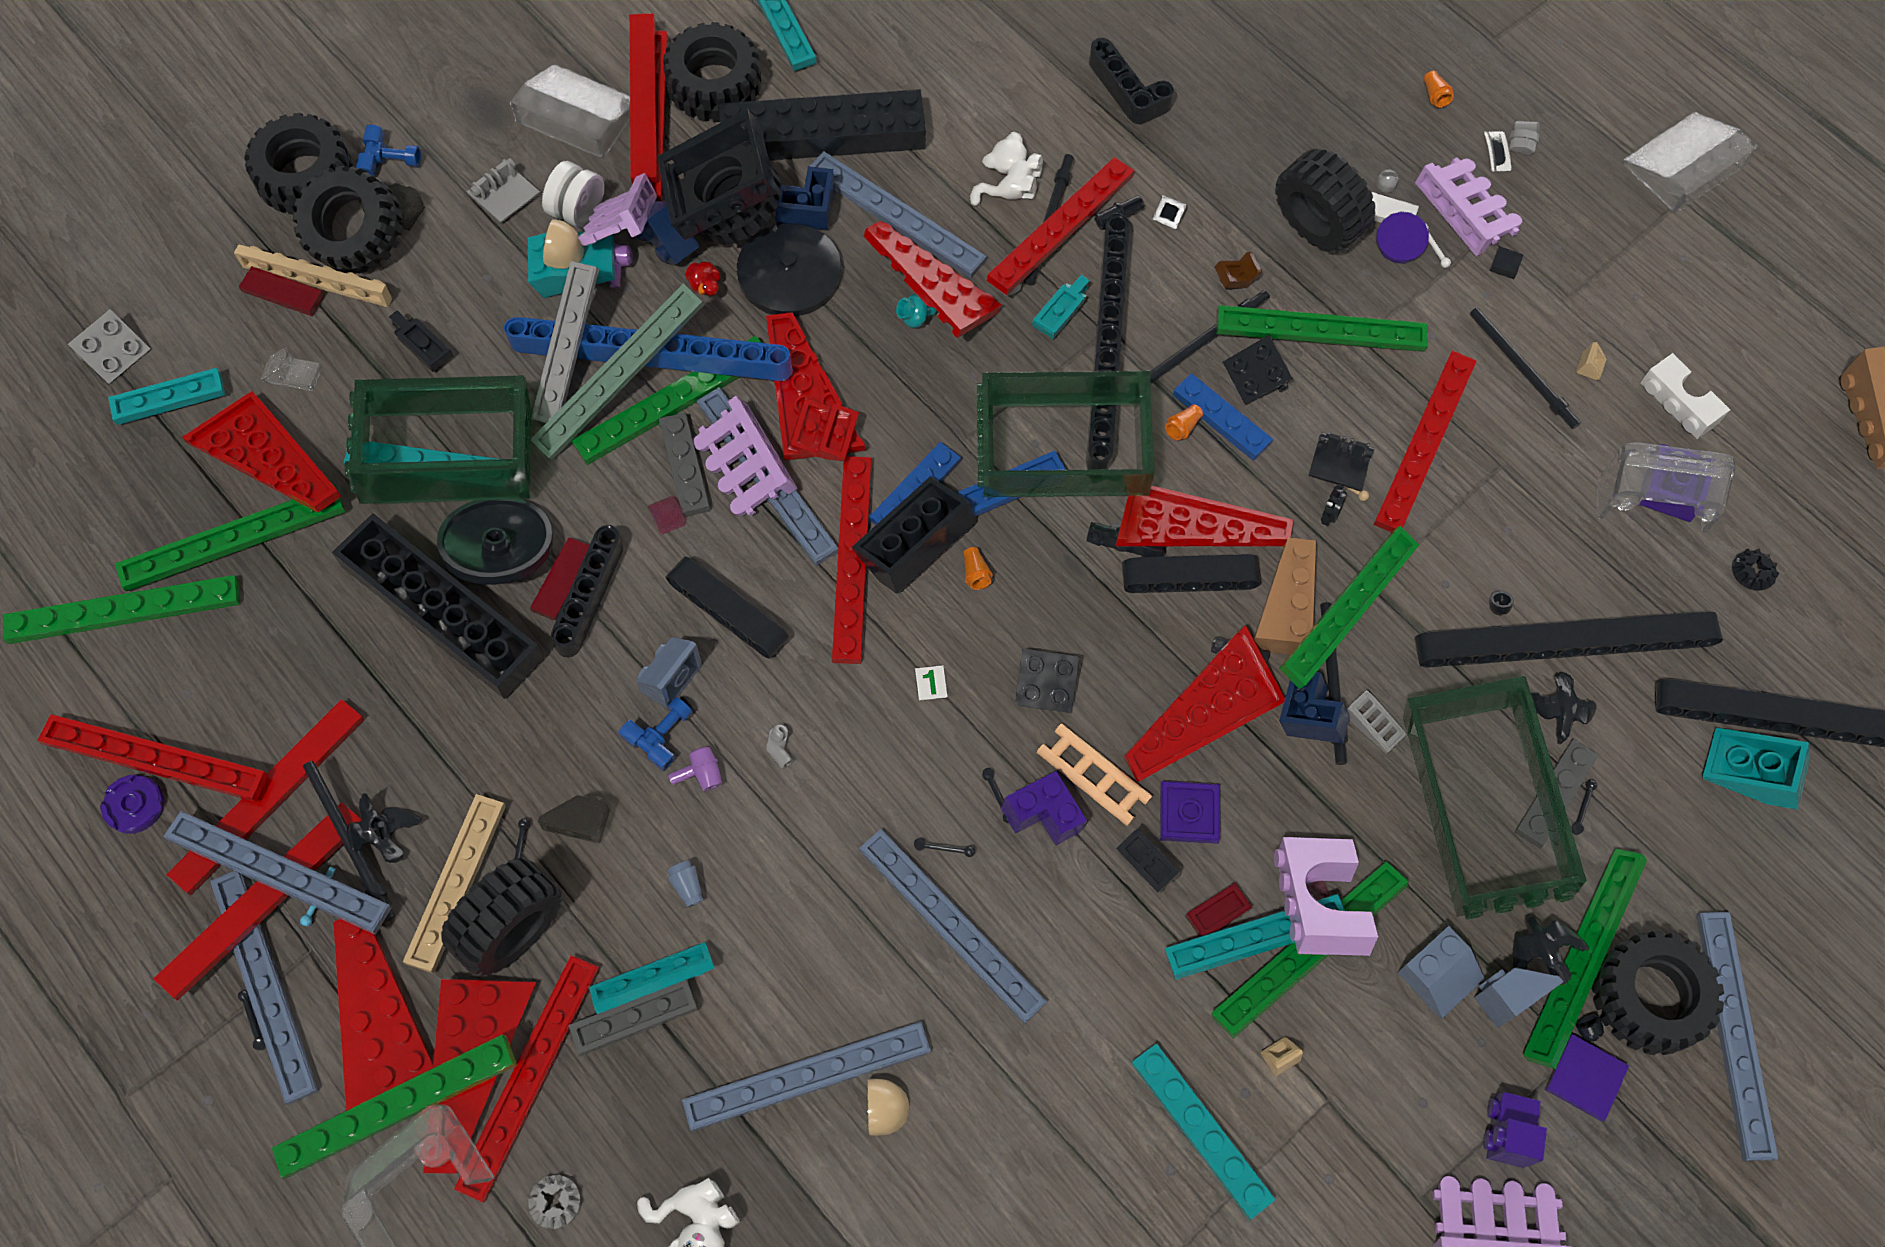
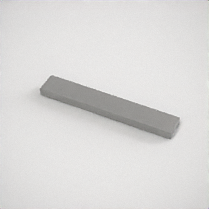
(565, 341)

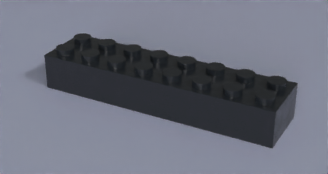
(837, 123)
(438, 605)

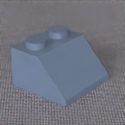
(669, 671)
(1443, 972)
(1511, 993)

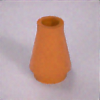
(1438, 90)
(1182, 423)
(976, 570)

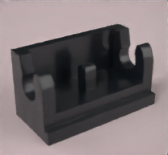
(1148, 861)

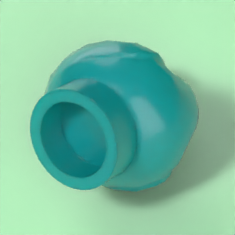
(914, 311)

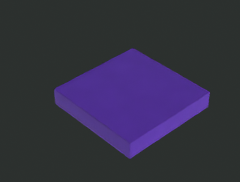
(1190, 812)
(1587, 1078)

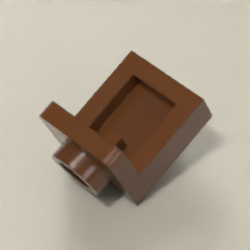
(1238, 273)

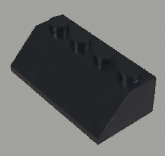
(914, 534)

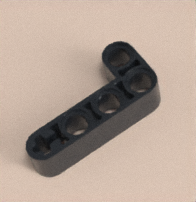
(1137, 101)

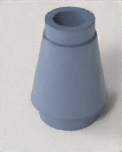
(686, 883)

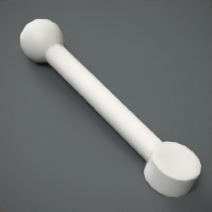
(1445, 262)

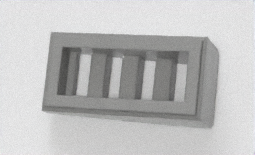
(1382, 715)

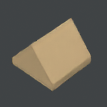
(1592, 362)
(1282, 1055)

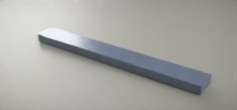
(902, 217)
(789, 507)
(278, 872)
(953, 926)
(268, 1000)
(1738, 1041)
(805, 1076)

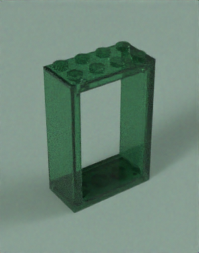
(1065, 389)
(439, 479)

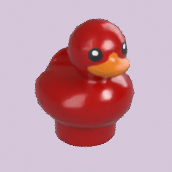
(703, 278)

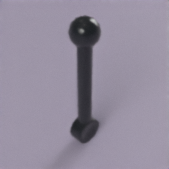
(987, 775)
(523, 825)
(1577, 828)
(920, 845)
(258, 1043)

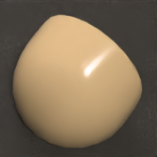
(562, 245)
(886, 1107)

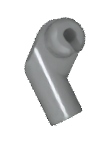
(776, 744)

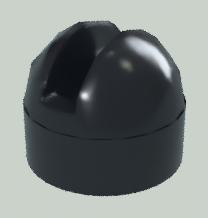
(1505, 602)
(1590, 1027)

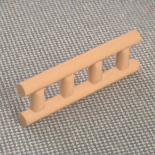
(1096, 792)

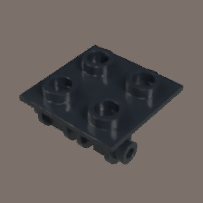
(1258, 370)
(1341, 461)
(1046, 680)

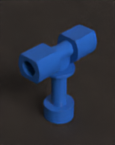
(376, 151)
(651, 740)

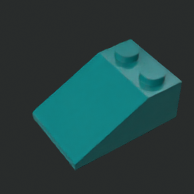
(551, 281)
(1759, 766)

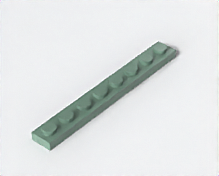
(617, 371)

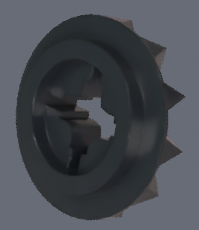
(1334, 505)
(1746, 573)

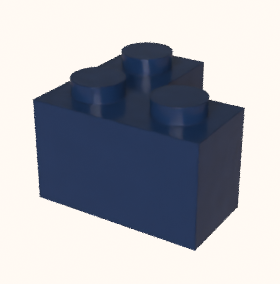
(810, 203)
(668, 242)
(1310, 715)

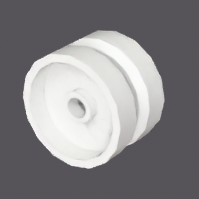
(572, 194)

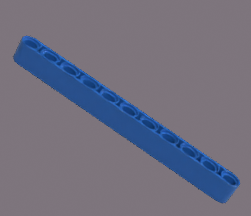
(679, 353)

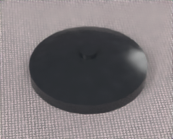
(789, 269)
(495, 540)

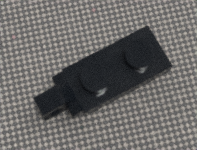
(420, 341)
(1107, 536)

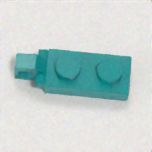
(1061, 307)

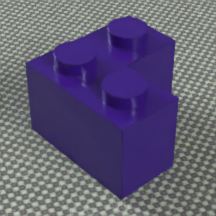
(1046, 802)
(1514, 1131)

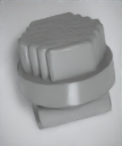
(1524, 137)

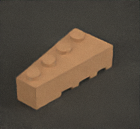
(1866, 393)
(1290, 600)

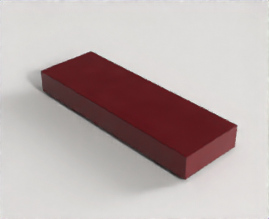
(281, 291)
(559, 580)

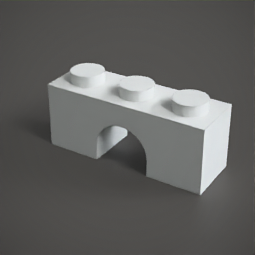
(1694, 413)

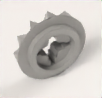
(554, 1217)

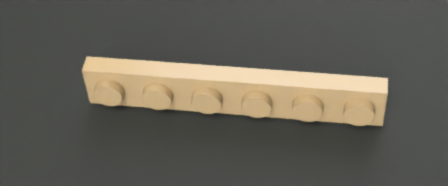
(315, 276)
(454, 881)

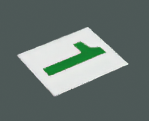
(931, 682)

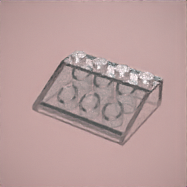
(572, 110)
(1690, 159)

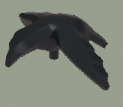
(1564, 706)
(377, 828)
(1545, 943)

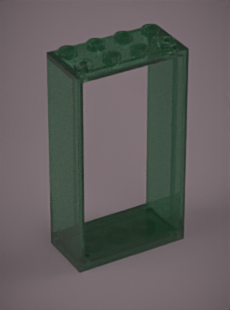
(1481, 699)

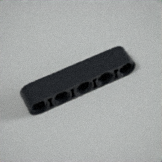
(1190, 573)
(587, 603)
(727, 607)

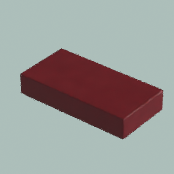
(1219, 911)

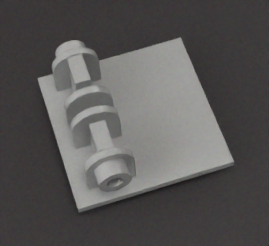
(503, 191)
(109, 346)

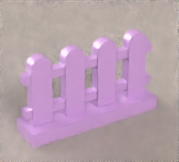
(621, 212)
(1459, 212)
(754, 465)
(1483, 1216)

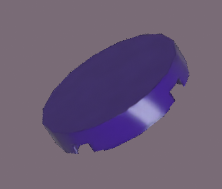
(1402, 237)
(132, 804)

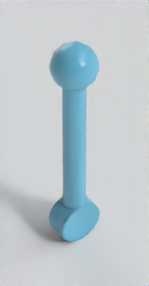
(307, 919)

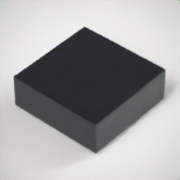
(1506, 262)

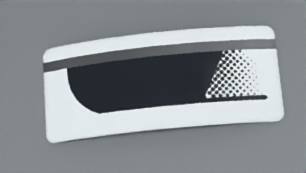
(1498, 151)

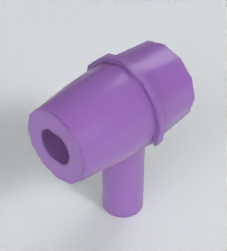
(622, 257)
(702, 766)

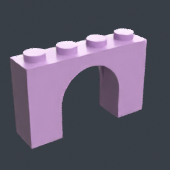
(1313, 925)

